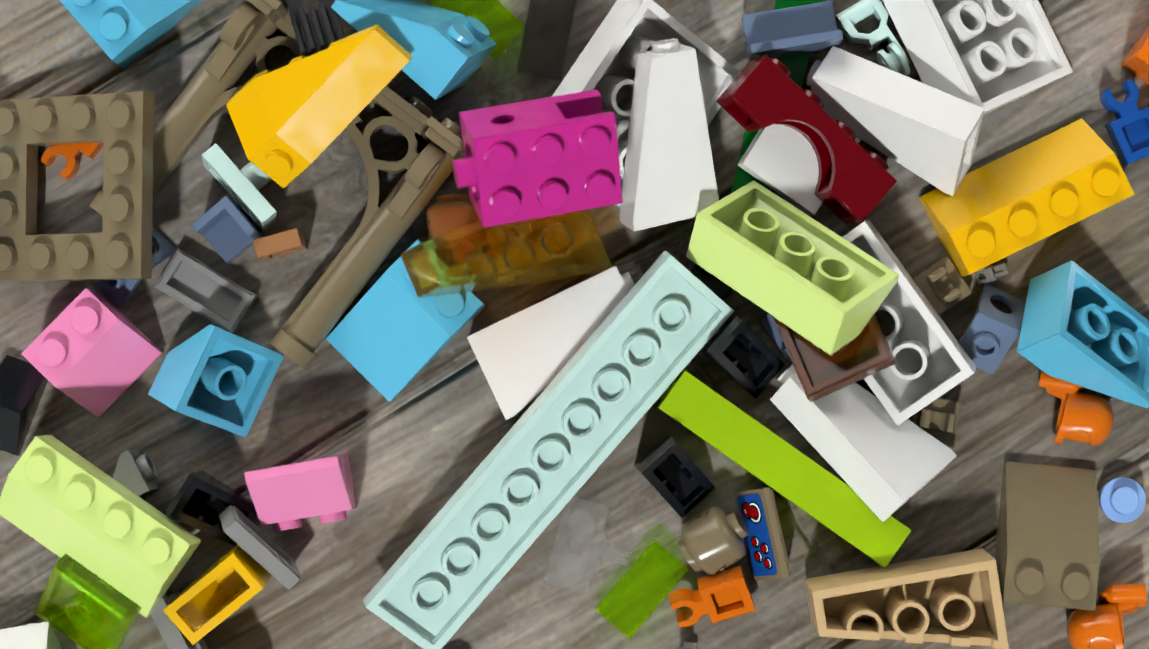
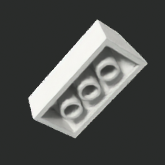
(923, 346)

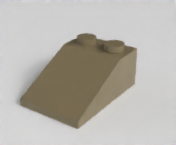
(1048, 536)

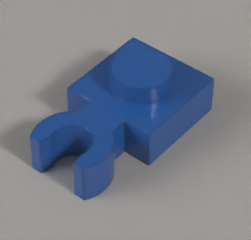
(1131, 128)

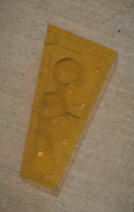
(507, 255)

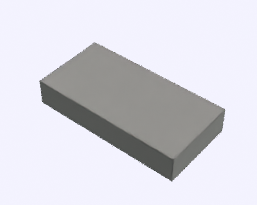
(206, 291)
(259, 546)

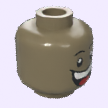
(714, 540)

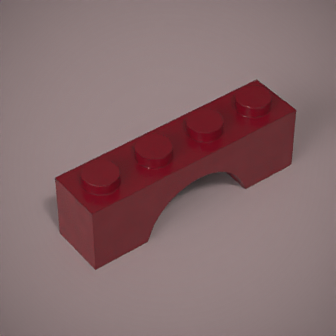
(849, 177)

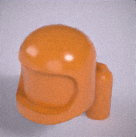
(1081, 414)
(1105, 625)

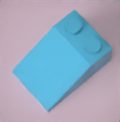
(128, 26)
(442, 42)
(396, 333)
(1086, 335)

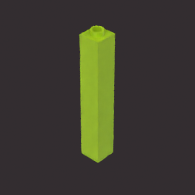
(781, 467)

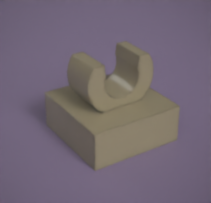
(942, 284)
(939, 420)

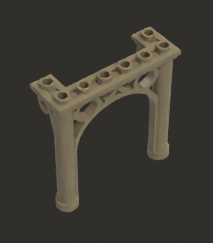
(382, 226)

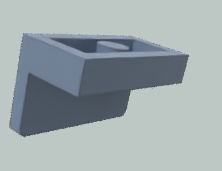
(790, 31)

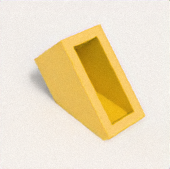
(217, 593)

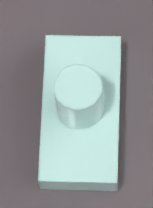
(242, 185)

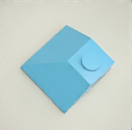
(217, 379)

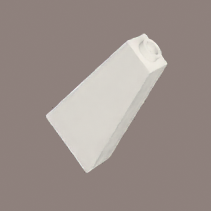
(900, 116)
(668, 142)
(535, 344)
(863, 443)

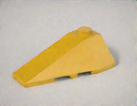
(302, 107)

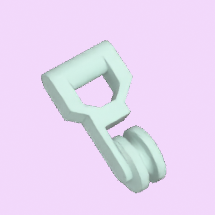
(896, 57)

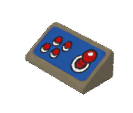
(765, 539)

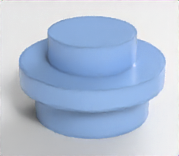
(1122, 499)

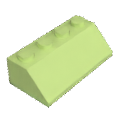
(790, 265)
(95, 521)

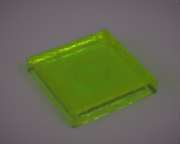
(86, 607)

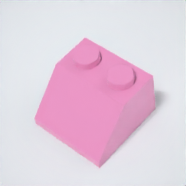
(92, 352)
(302, 491)

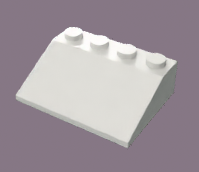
(980, 47)
(611, 58)

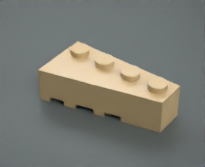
(915, 601)

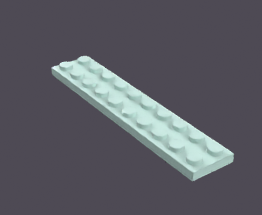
(548, 454)

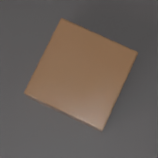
(280, 244)

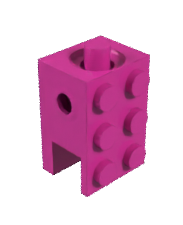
(539, 158)

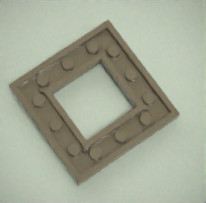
(126, 129)

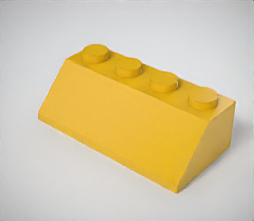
(1026, 196)

